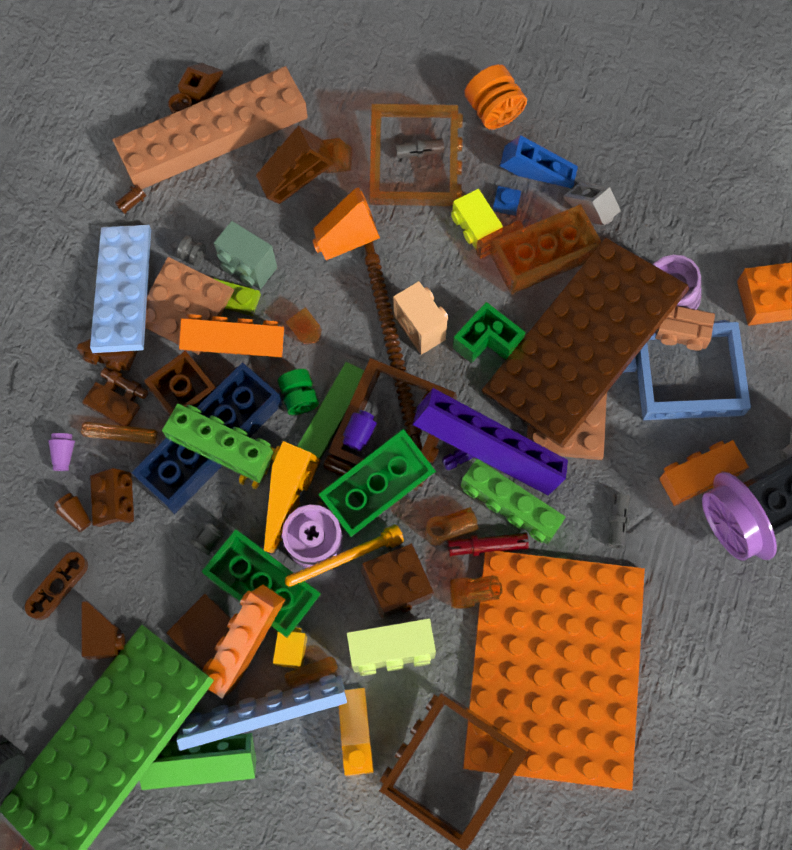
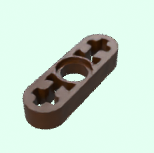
(50, 606)

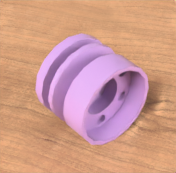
(687, 272)

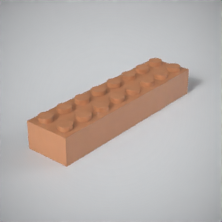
(211, 128)

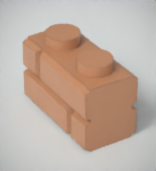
(687, 328)

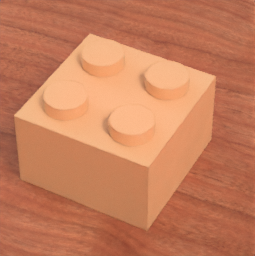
(420, 317)

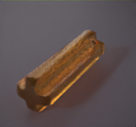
(311, 672)

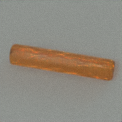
(118, 432)

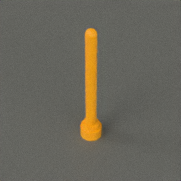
(390, 537)

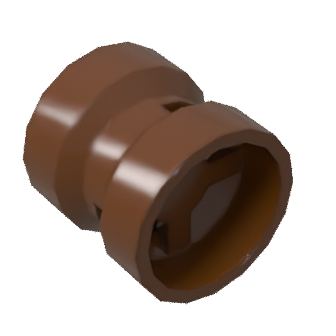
(179, 102)

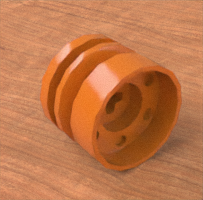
(495, 96)

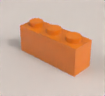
(699, 471)

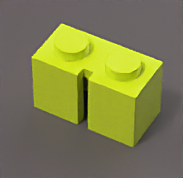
(475, 217)

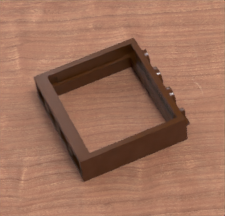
(361, 399)
(406, 752)

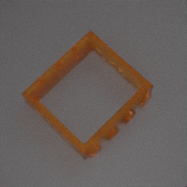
(415, 198)

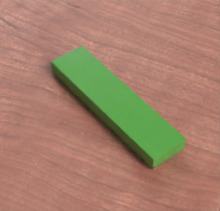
(331, 411)

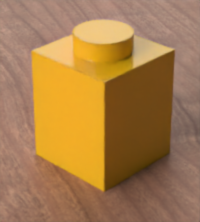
(290, 650)

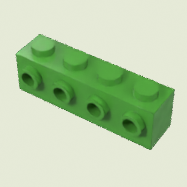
(219, 442)
(512, 501)
(203, 763)

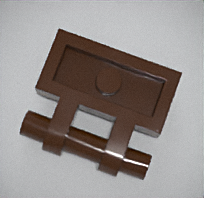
(111, 404)

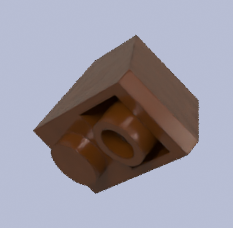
(199, 82)
(113, 360)

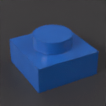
(506, 201)

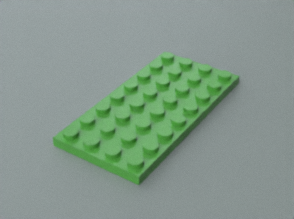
(105, 745)

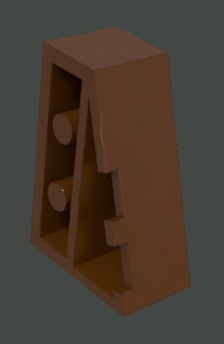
(294, 165)

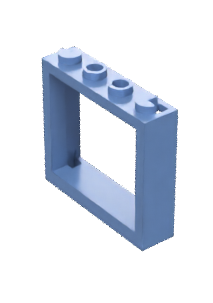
(698, 408)

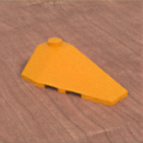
(290, 474)

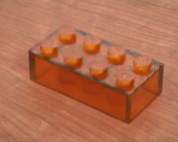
(544, 249)

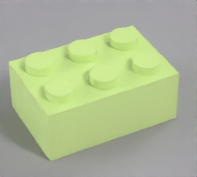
(391, 647)

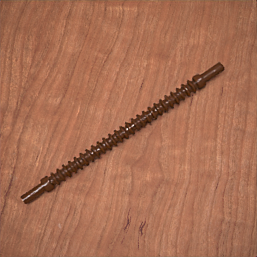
(372, 261)

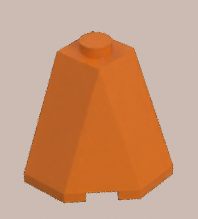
(345, 227)

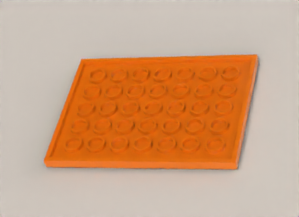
(558, 669)

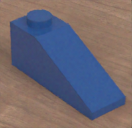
(537, 163)

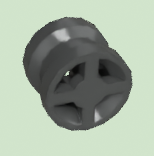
(191, 251)

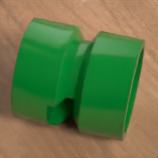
(298, 392)

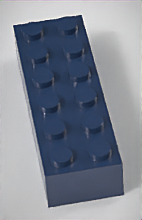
(178, 473)

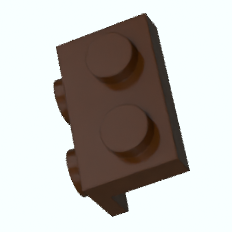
(111, 497)

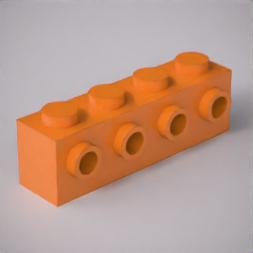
(231, 337)
(242, 639)

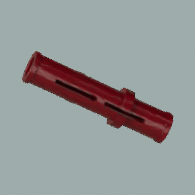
(487, 544)

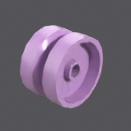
(307, 522)

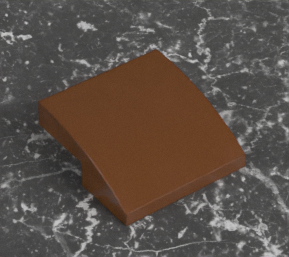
(200, 630)

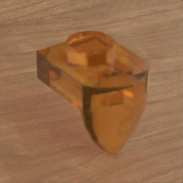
(305, 327)

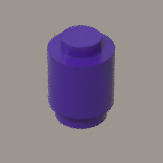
(359, 430)

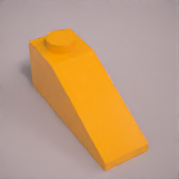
(355, 734)

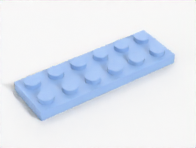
(121, 289)
(261, 712)

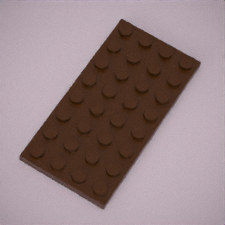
(584, 341)

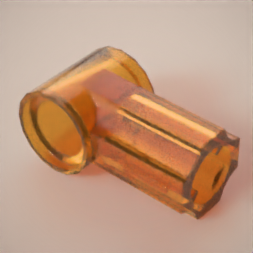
(452, 525)
(468, 591)

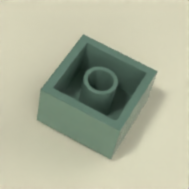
(245, 255)

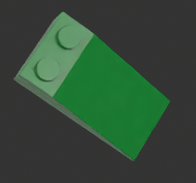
(377, 482)
(245, 566)

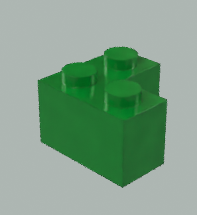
(489, 329)

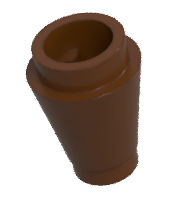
(72, 511)

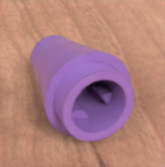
(61, 450)

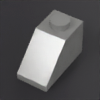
(595, 200)

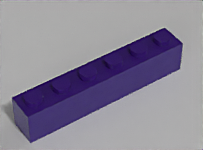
(490, 442)

